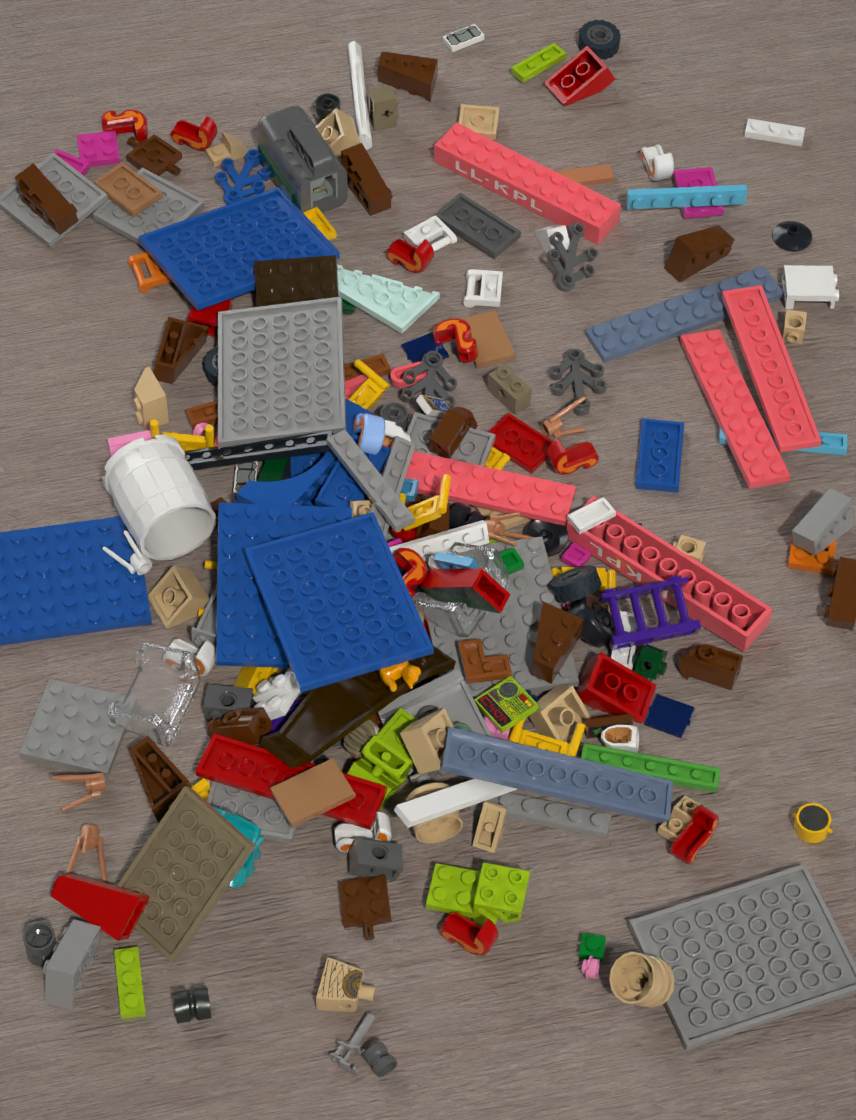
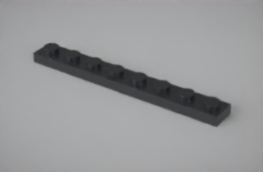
(259, 451)

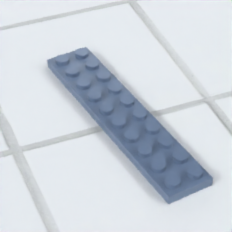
(674, 316)
(557, 775)

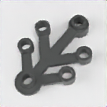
(569, 258)
(575, 358)
(429, 383)

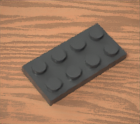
(478, 225)

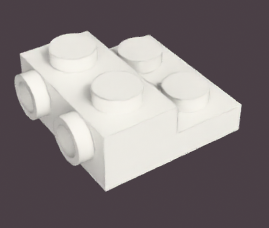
(277, 694)

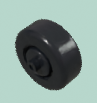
(597, 621)

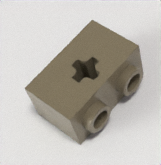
(383, 108)
(509, 389)

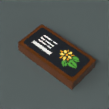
(596, 726)

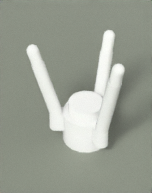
(139, 561)

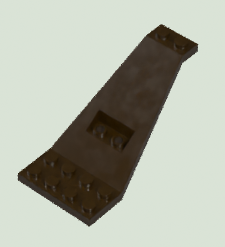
(296, 280)
(340, 708)

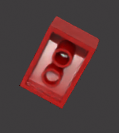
(580, 78)
(615, 688)

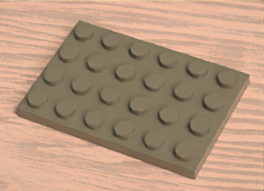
(185, 871)

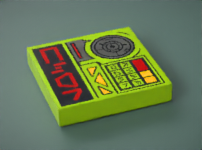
(506, 704)

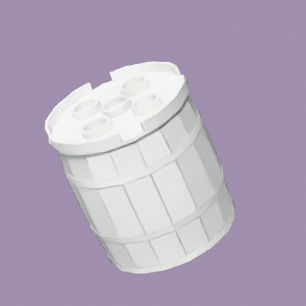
(159, 497)

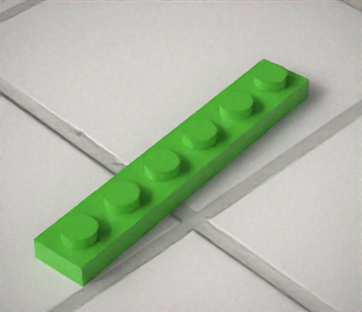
(679, 772)

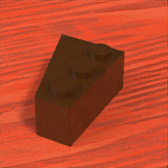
(365, 180)
(45, 199)
(697, 251)
(178, 348)
(842, 608)
(554, 642)
(158, 775)

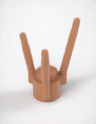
(553, 424)
(496, 529)
(93, 783)
(88, 840)

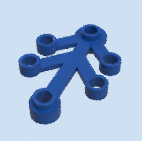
(237, 194)

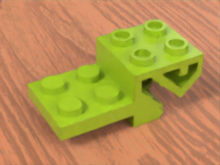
(386, 756)
(479, 895)

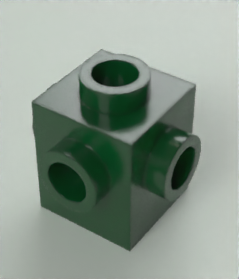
(655, 657)

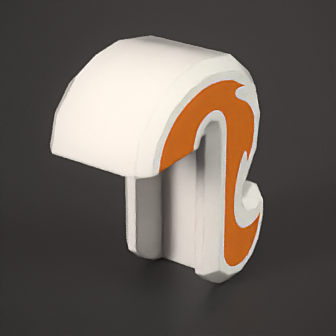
(658, 165)
(204, 657)
(347, 833)

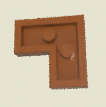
(480, 668)

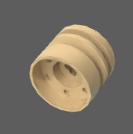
(439, 828)
(630, 979)

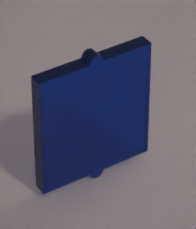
(420, 346)
(669, 716)

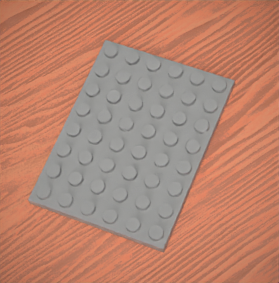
(280, 371)
(517, 625)
(748, 955)

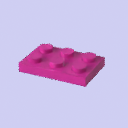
(697, 178)

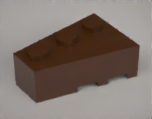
(408, 72)

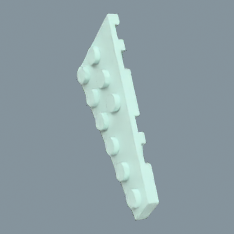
(385, 298)

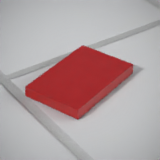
(520, 442)

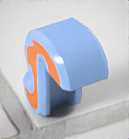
(372, 432)

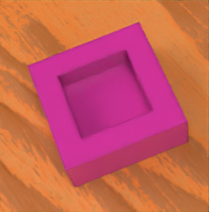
(576, 556)

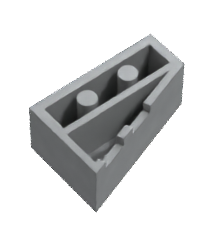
(824, 522)
(69, 961)

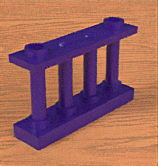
(643, 634)

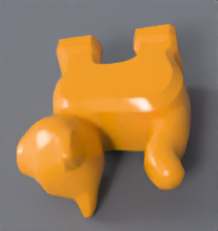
(408, 672)

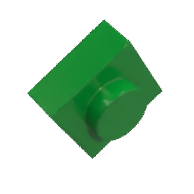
(512, 560)
(592, 946)

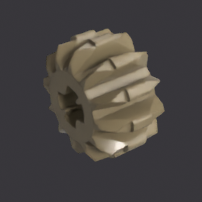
(358, 738)

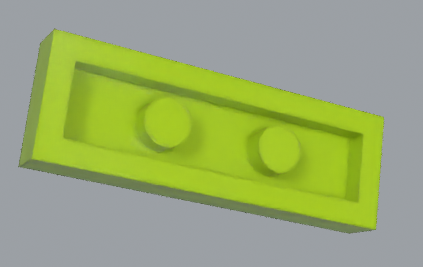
(538, 62)
(129, 983)

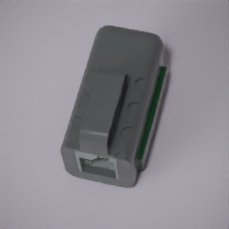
(301, 160)

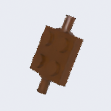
(154, 155)
(365, 903)

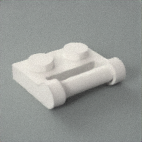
(430, 231)
(490, 288)

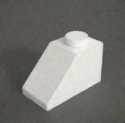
(544, 236)

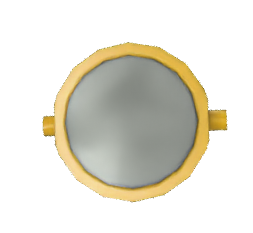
(812, 823)

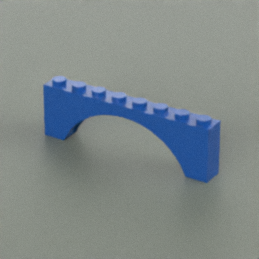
(303, 487)

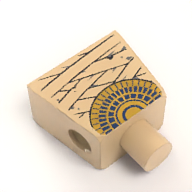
(342, 987)

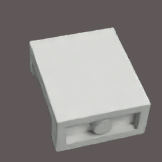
(809, 284)

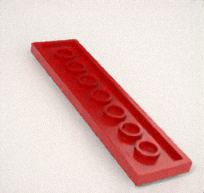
(257, 771)

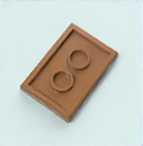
(128, 189)
(490, 339)
(312, 792)

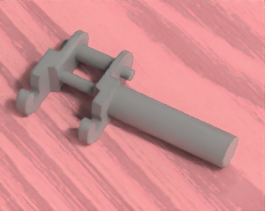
(353, 1046)

